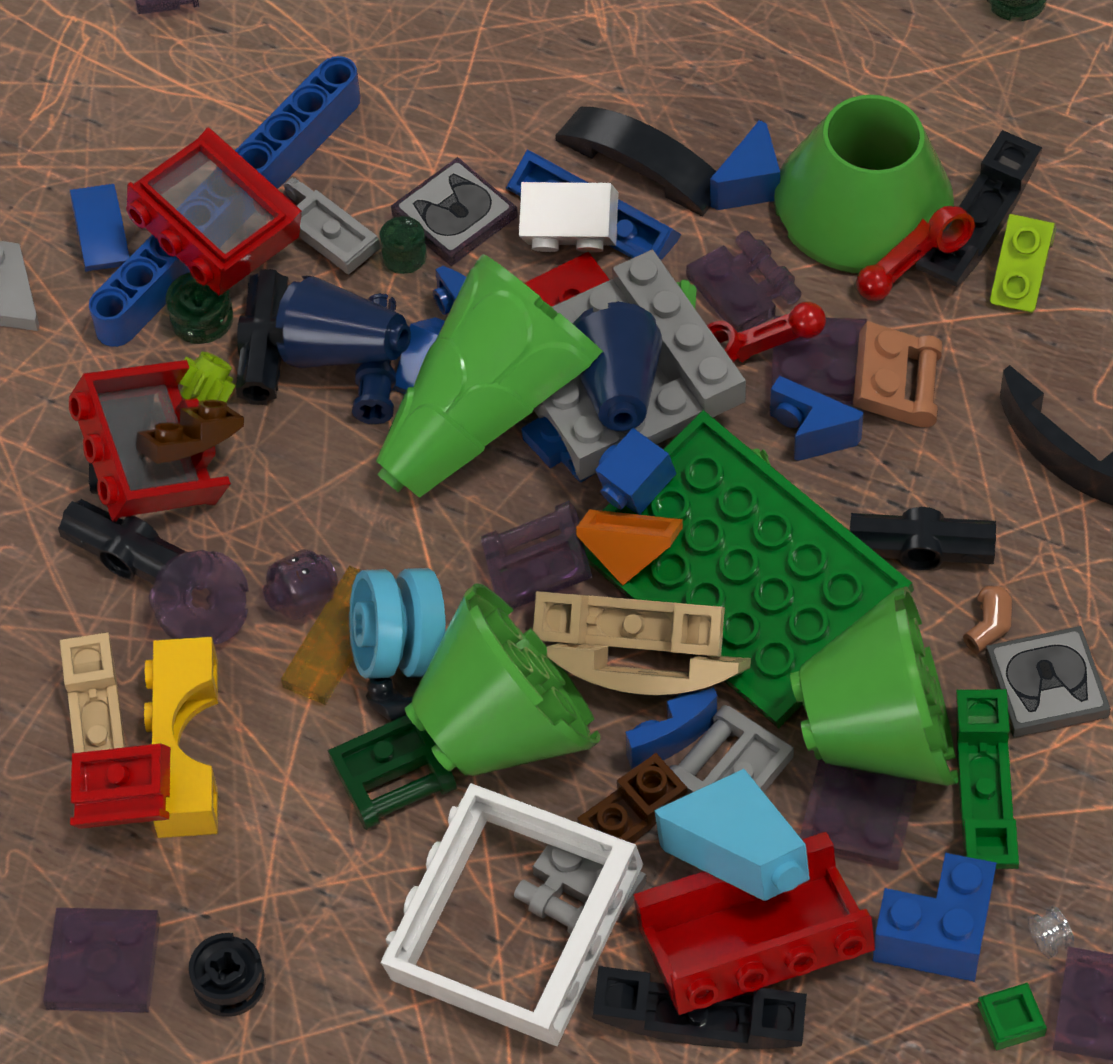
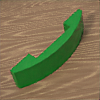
(985, 777)

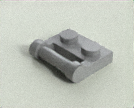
(755, 751)

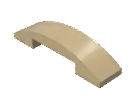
(629, 623)
(590, 664)
(92, 693)

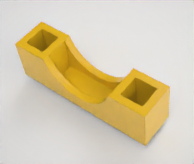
(183, 685)

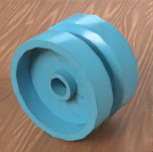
(395, 621)

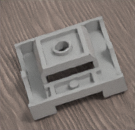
(690, 372)

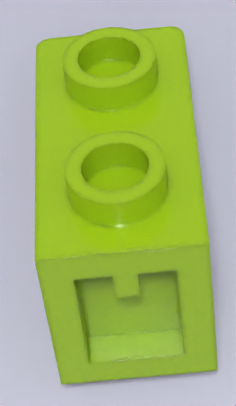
(1022, 263)

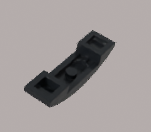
(644, 151)
(989, 202)
(1050, 443)
(742, 1022)

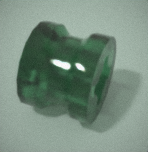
(406, 233)

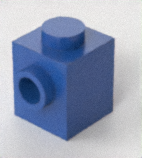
(634, 472)

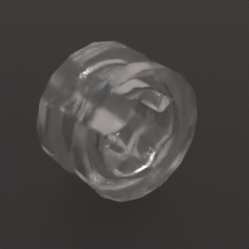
(1051, 931)

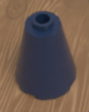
(336, 327)
(626, 369)

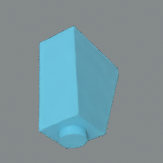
(735, 837)

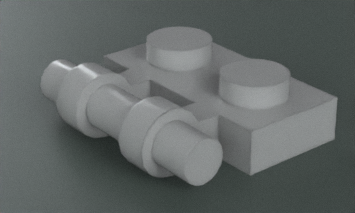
(567, 874)

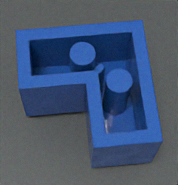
(939, 932)

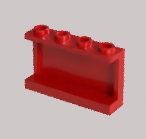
(726, 942)

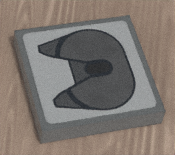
(1048, 681)

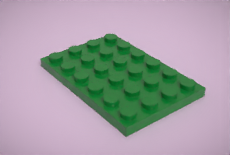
(764, 555)

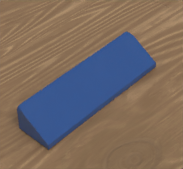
(635, 229)

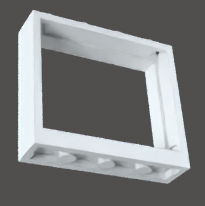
(584, 946)

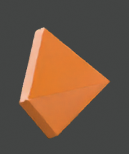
(625, 540)

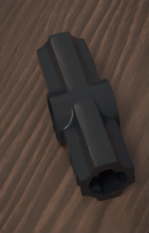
(258, 338)
(926, 538)
(123, 546)

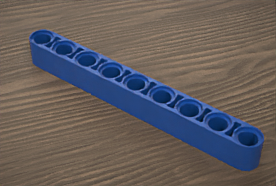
(274, 150)

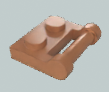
(883, 372)

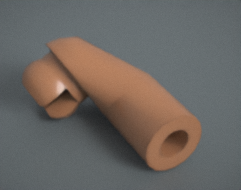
(996, 618)

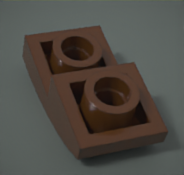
(198, 431)
(631, 808)

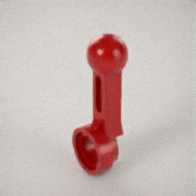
(876, 280)
(804, 321)

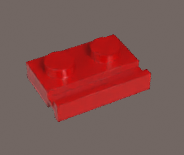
(120, 785)

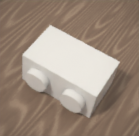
(568, 215)

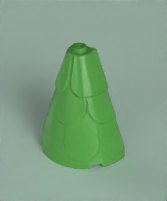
(480, 377)

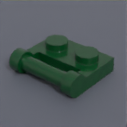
(383, 757)

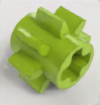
(207, 379)

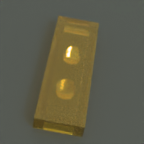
(326, 648)

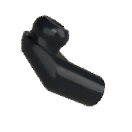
(386, 699)

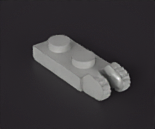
(331, 228)

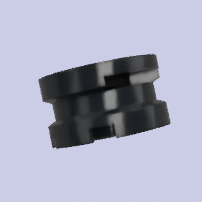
(226, 973)

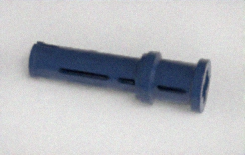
(375, 382)

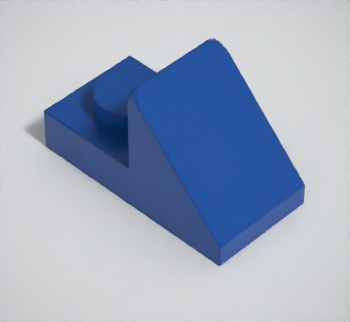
(822, 421)

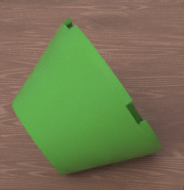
(854, 213)

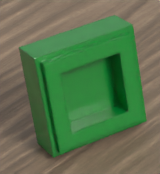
(1012, 1016)

